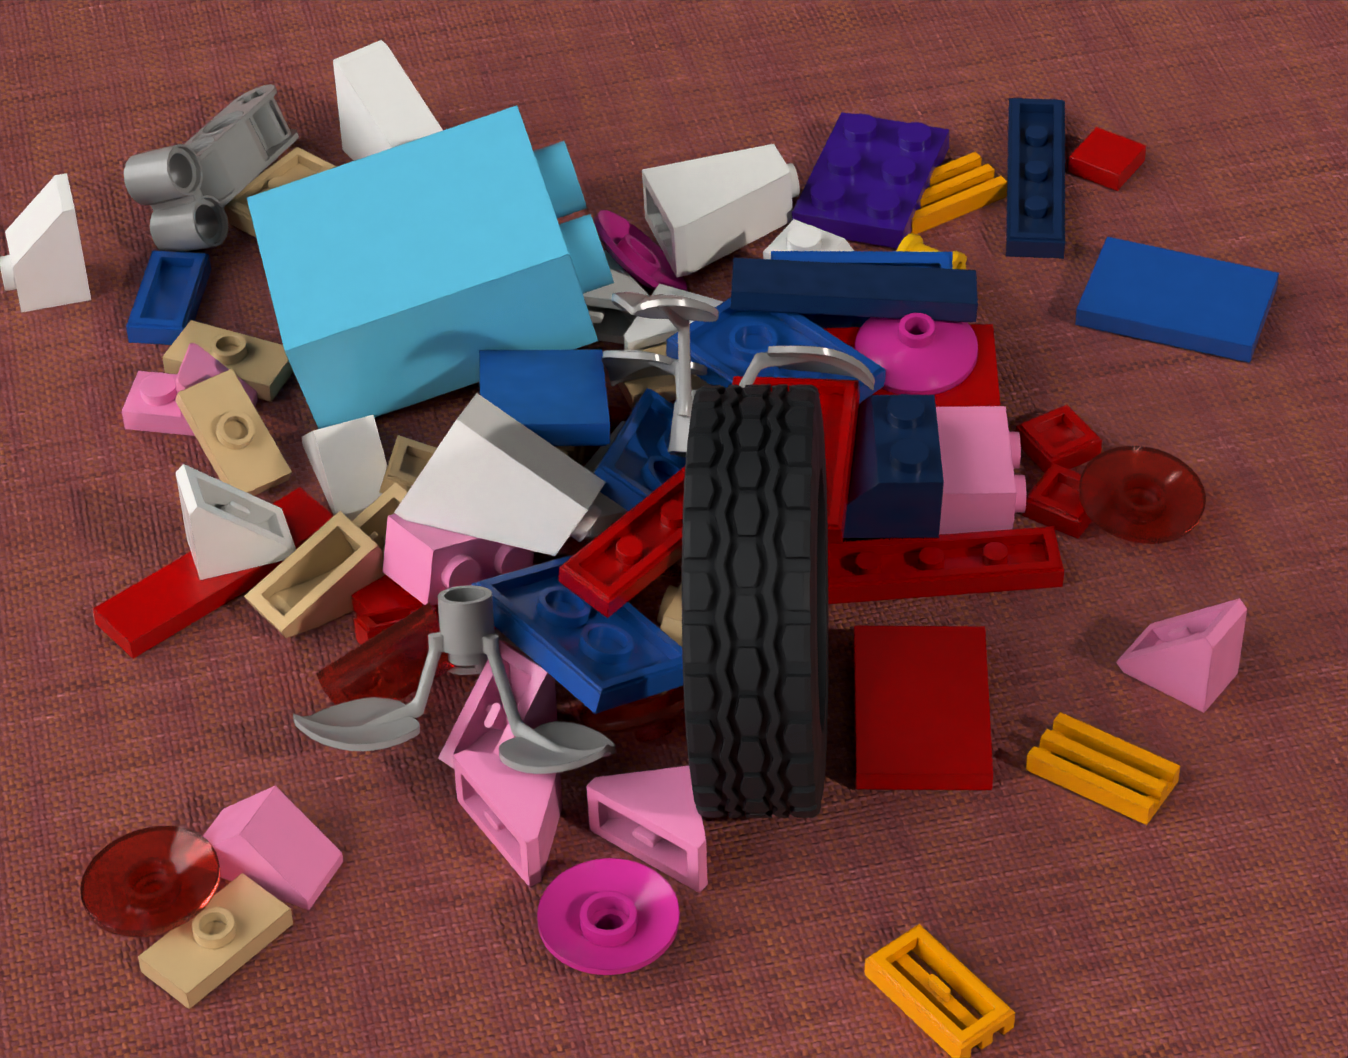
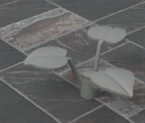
(636, 364)
(470, 641)

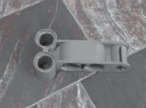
(199, 178)

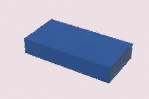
(168, 296)

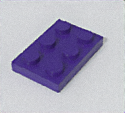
(871, 178)

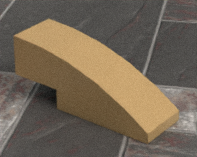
(327, 569)

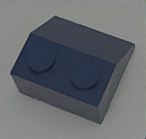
(895, 469)

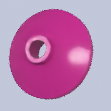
(635, 252)
(919, 352)
(608, 896)

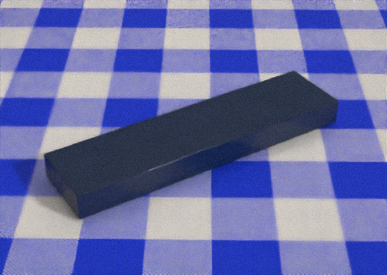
(1036, 178)
(853, 289)

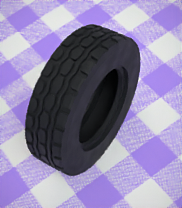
(755, 601)

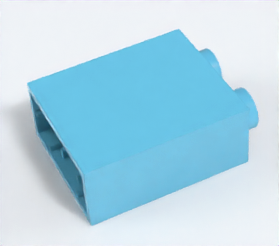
(421, 260)

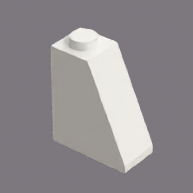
(378, 103)
(717, 204)
(503, 485)

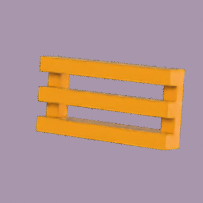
(957, 190)
(1108, 760)
(929, 999)

